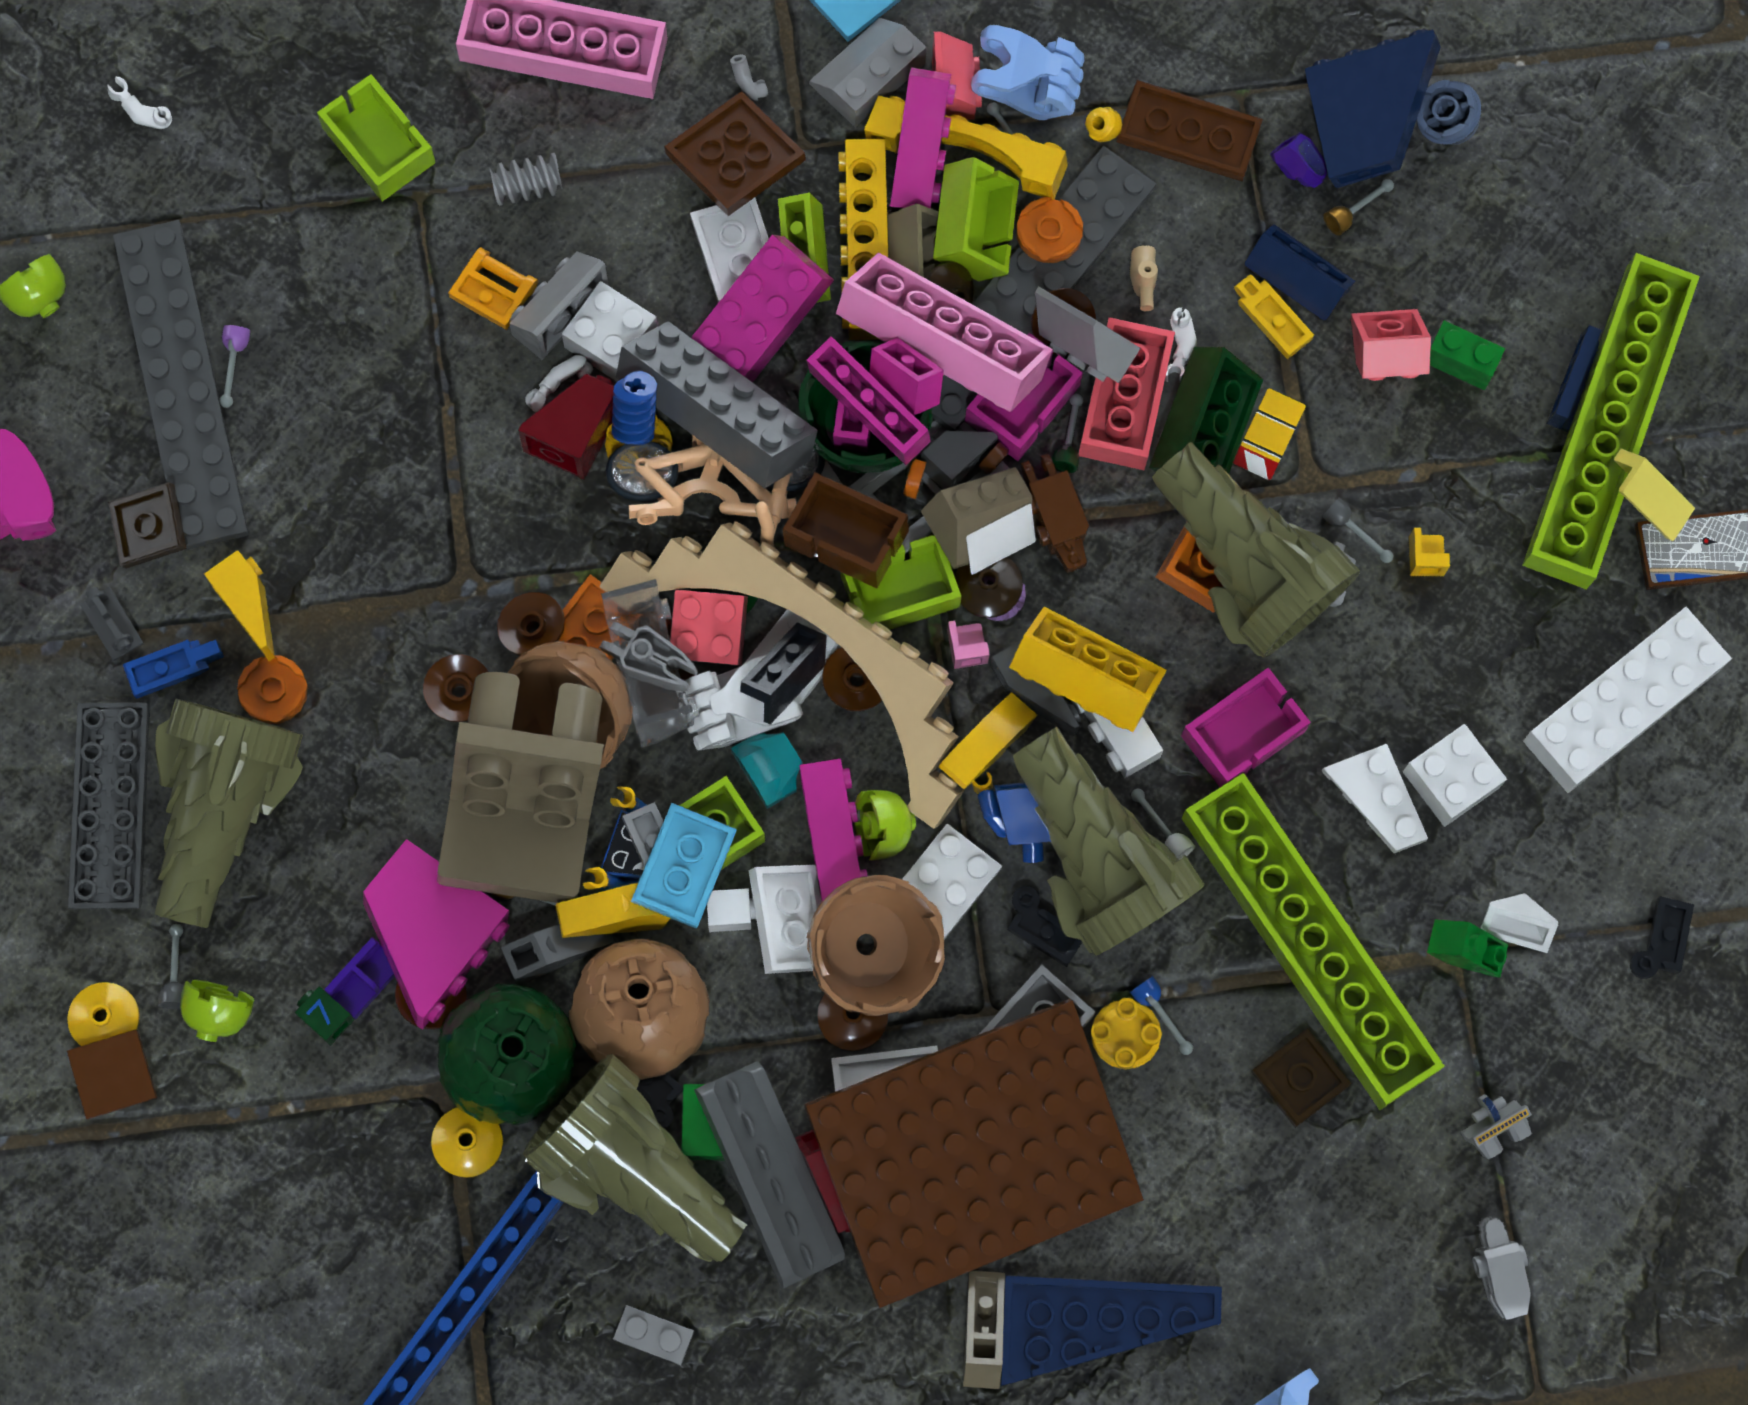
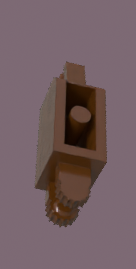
(1058, 514)

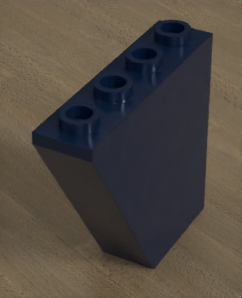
(1371, 104)

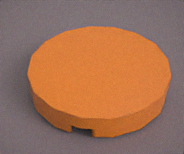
(1049, 230)
(272, 689)

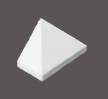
(1520, 922)

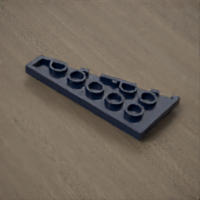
(1078, 1321)

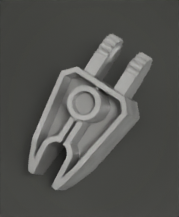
(649, 657)
(1502, 1269)

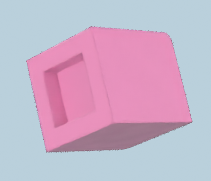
(967, 645)

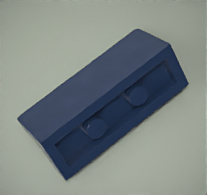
(1298, 272)
(1575, 380)

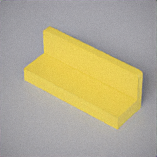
(1653, 494)

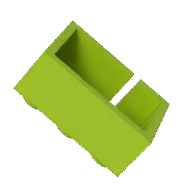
(376, 138)
(976, 213)
(909, 588)

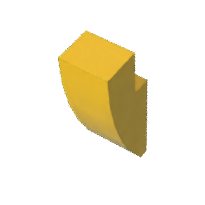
(988, 741)

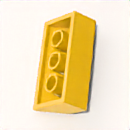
(1087, 669)

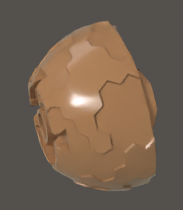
(556, 663)
(905, 950)
(643, 1033)

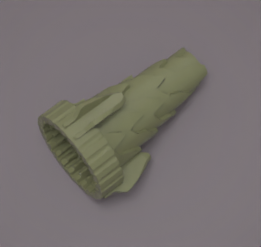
(1269, 570)
(221, 779)
(1112, 867)
(611, 1145)

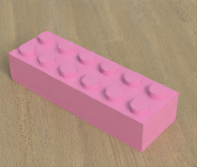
(564, 43)
(945, 329)

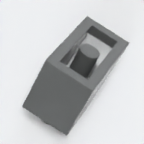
(956, 455)

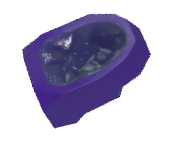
(1300, 160)

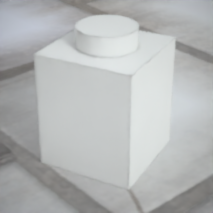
(730, 910)

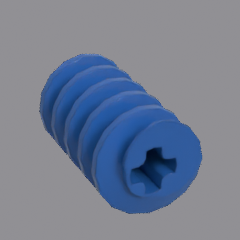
(634, 408)

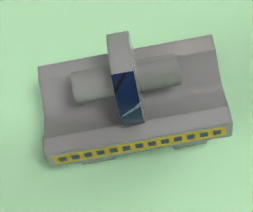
(1493, 1119)

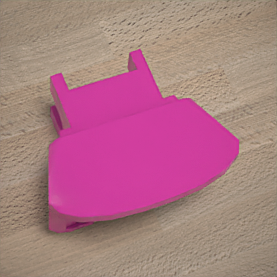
(24, 492)

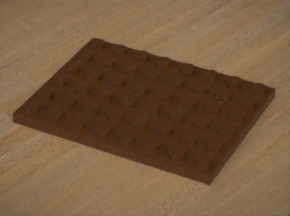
(973, 1152)

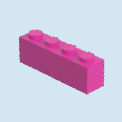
(921, 138)
(868, 400)
(830, 824)

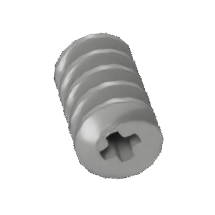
(526, 179)

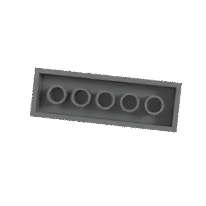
(720, 405)

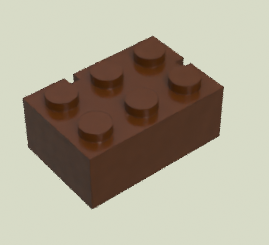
(846, 530)

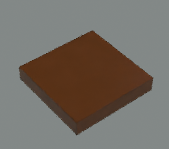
(112, 1074)

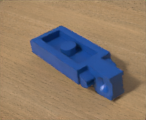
(170, 666)

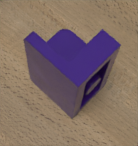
(361, 979)

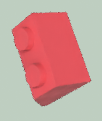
(956, 58)
(1391, 344)

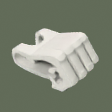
(727, 713)

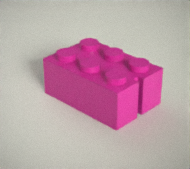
(1033, 414)
(1245, 728)

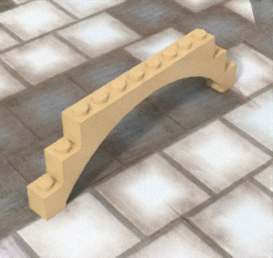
(902, 679)

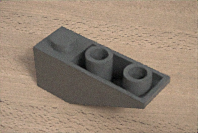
(1033, 694)
(548, 951)

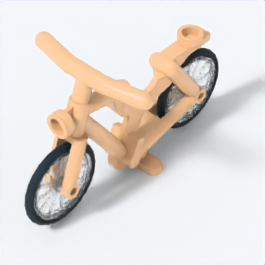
(652, 470)

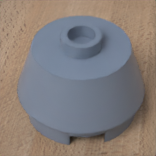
(1449, 113)

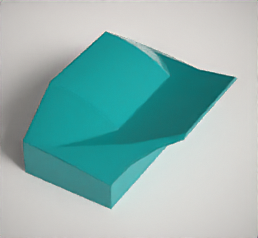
(769, 765)

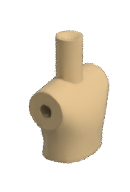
(1144, 275)

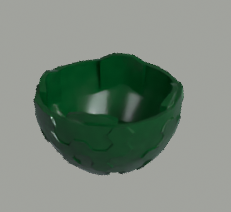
(819, 409)
(488, 1081)

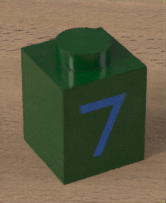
(323, 1015)

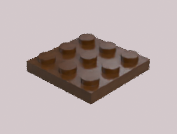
(735, 153)

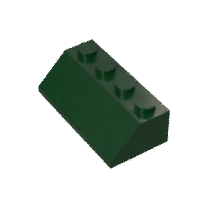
(1210, 408)

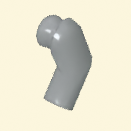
(744, 79)

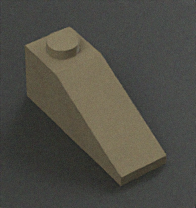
(984, 1330)

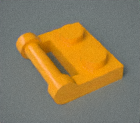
(487, 296)

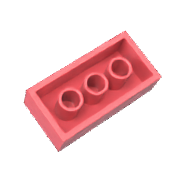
(1125, 413)

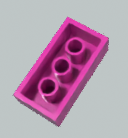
(763, 307)

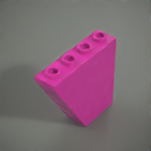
(430, 929)

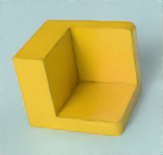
(1427, 554)

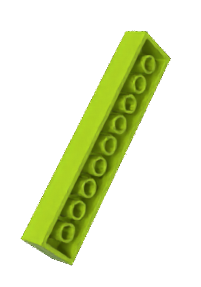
(1610, 416)
(1312, 941)

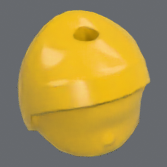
(1103, 124)

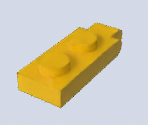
(1273, 316)

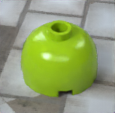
(34, 289)
(883, 823)
(214, 1010)

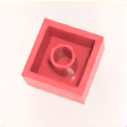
(709, 626)

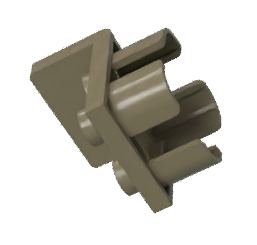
(521, 796)

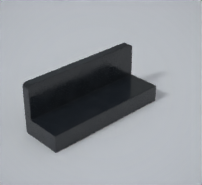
(786, 670)

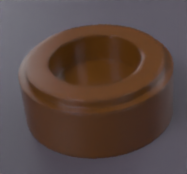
(994, 458)

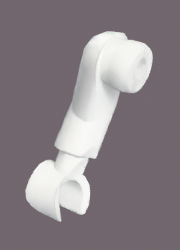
(140, 114)
(1185, 338)
(575, 365)

